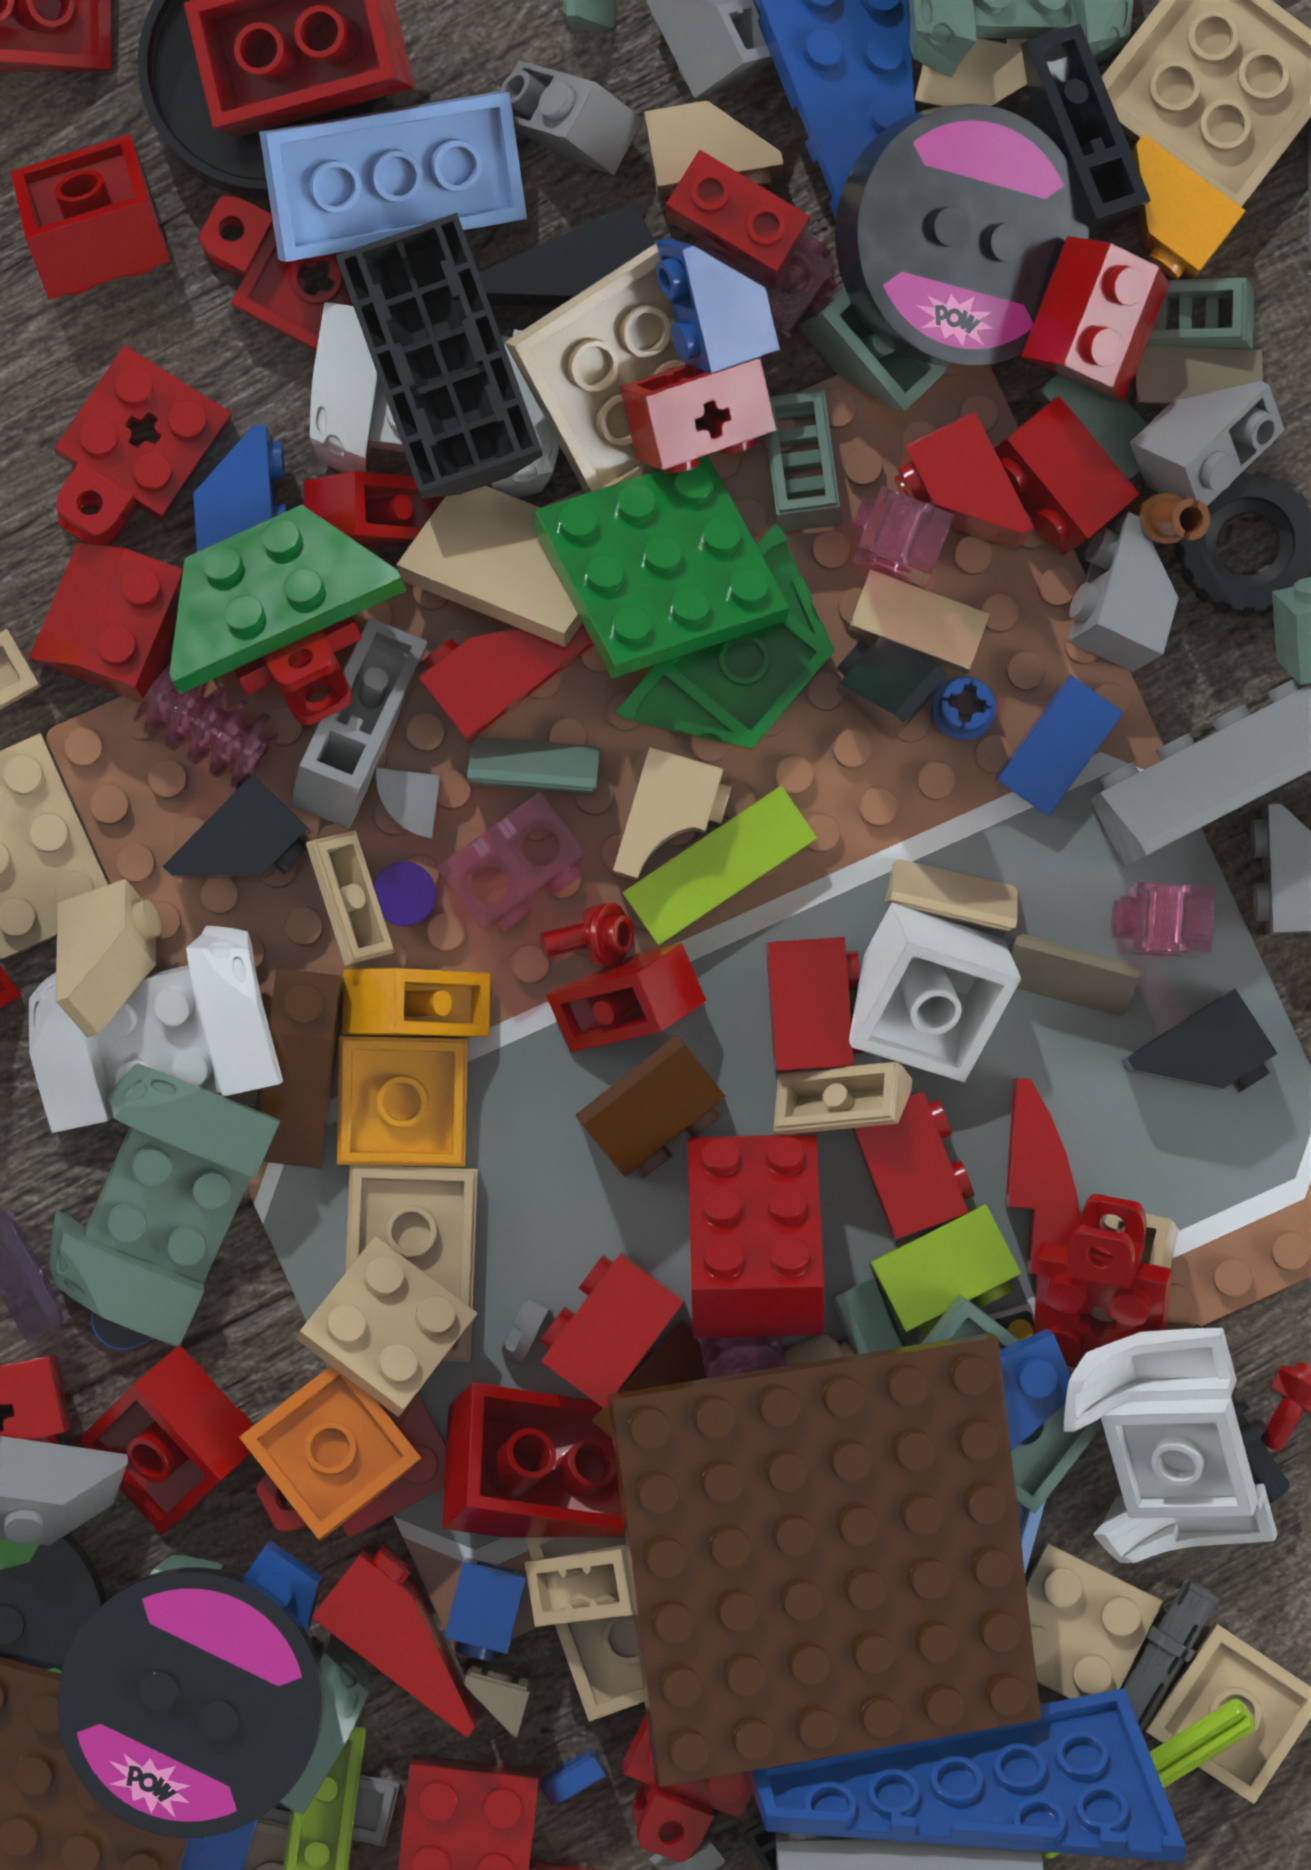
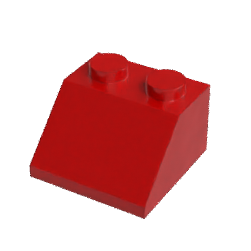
(89, 217)
(1097, 316)
(964, 476)
(111, 619)
(176, 1437)

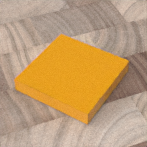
(402, 1101)

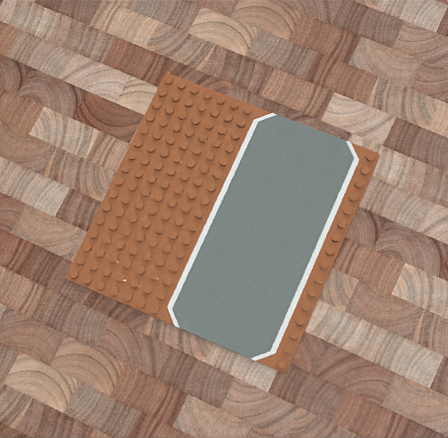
(548, 1195)

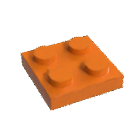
(330, 1450)

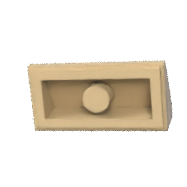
(919, 621)
(953, 896)
(350, 898)
(841, 1098)

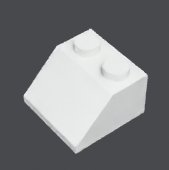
(931, 992)

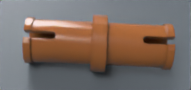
(1169, 518)

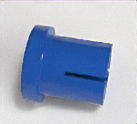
(947, 717)

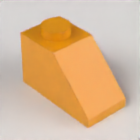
(1185, 213)
(416, 1002)

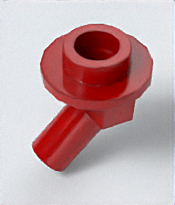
(604, 932)
(1294, 1389)

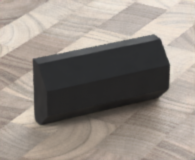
(440, 358)

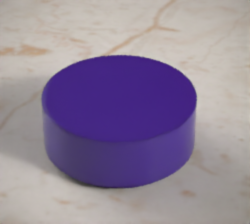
(405, 893)

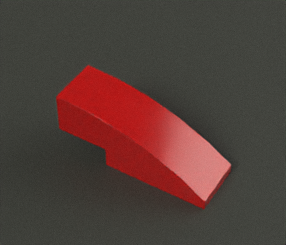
(1039, 1173)

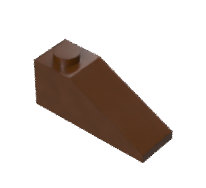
(305, 1040)

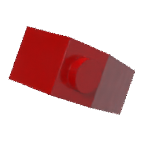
(494, 674)

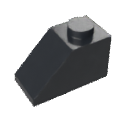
(243, 839)
(1209, 1048)

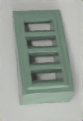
(1212, 336)
(811, 511)

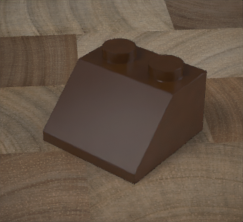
(653, 1107)

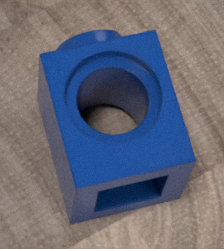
(485, 1608)

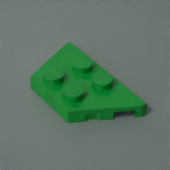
(270, 592)
(743, 684)

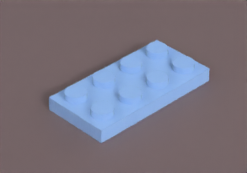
(390, 172)

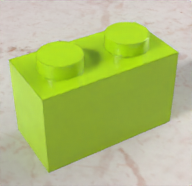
(950, 1260)

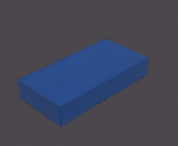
(1059, 745)

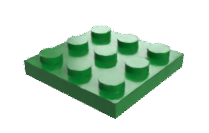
(659, 567)

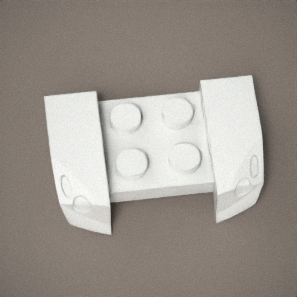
(353, 413)
(183, 1021)
(1170, 1443)

